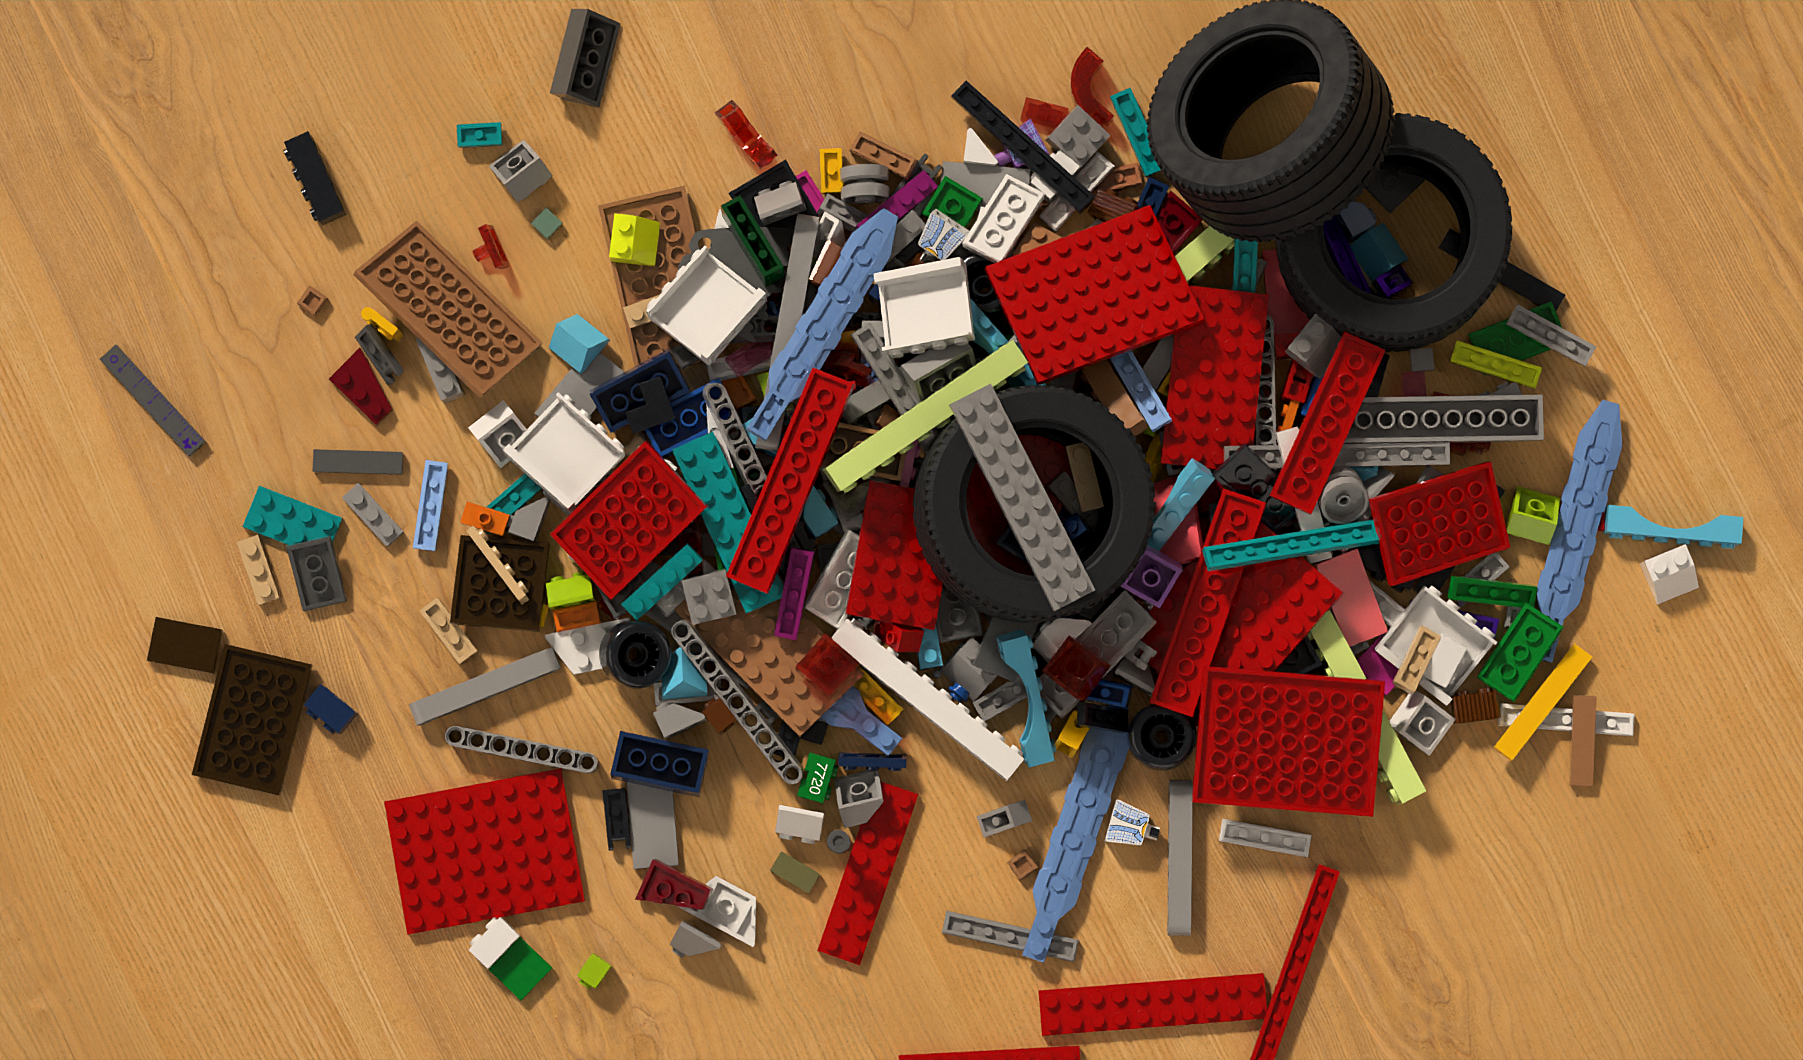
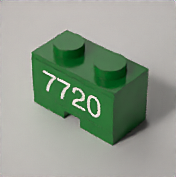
(820, 772)

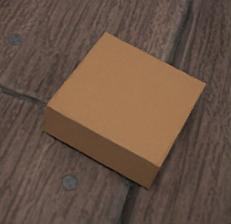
(312, 301)
(1022, 865)

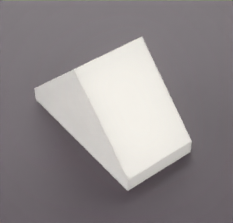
(977, 152)
(828, 229)

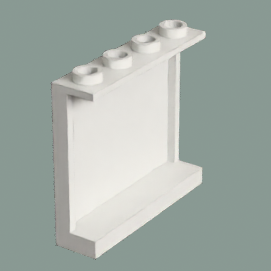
(705, 306)
(925, 307)
(565, 453)
(1441, 618)

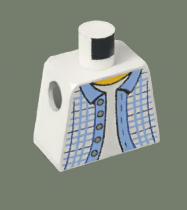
(941, 236)
(1129, 825)

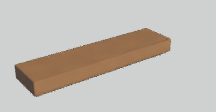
(1582, 740)

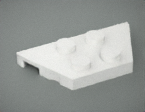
(581, 646)
(729, 910)

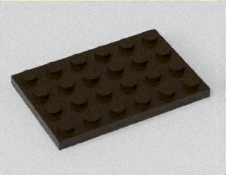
(252, 719)

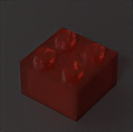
(827, 666)
(1076, 668)

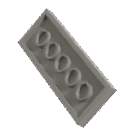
(1108, 636)

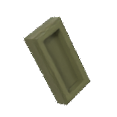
(795, 872)

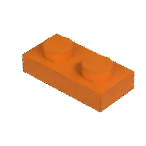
(1288, 412)

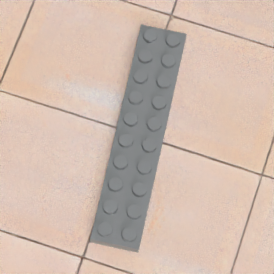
(1022, 497)

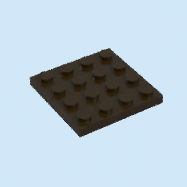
(483, 596)

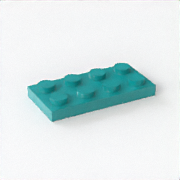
(289, 519)

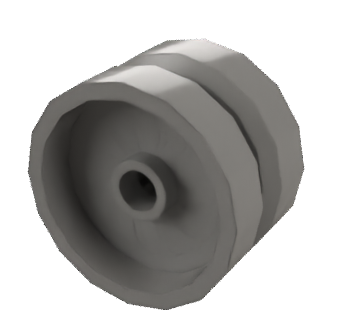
(864, 184)
(1343, 496)

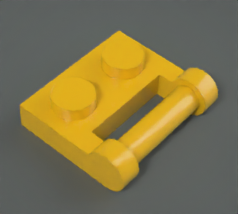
(385, 328)

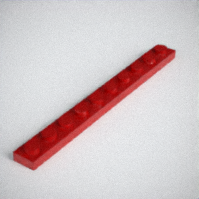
(1295, 963)

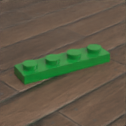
(1491, 592)

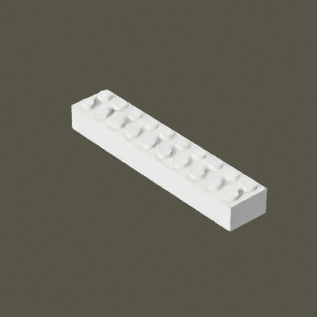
(927, 700)

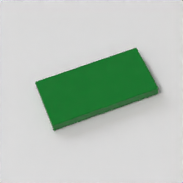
(1510, 342)
(1520, 652)

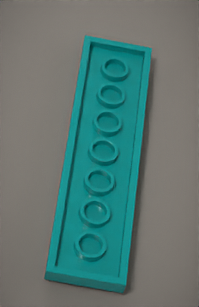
(726, 513)

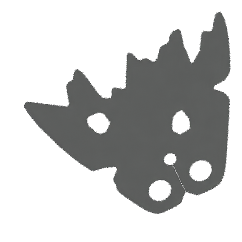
(730, 253)

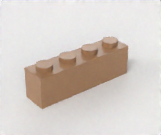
(1113, 395)

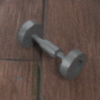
(838, 841)

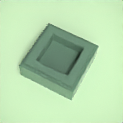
(547, 223)

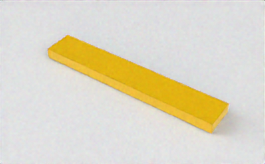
(1542, 702)

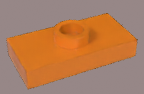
(739, 392)
(485, 518)
(576, 616)

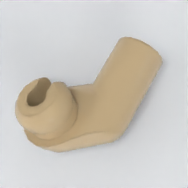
(638, 440)

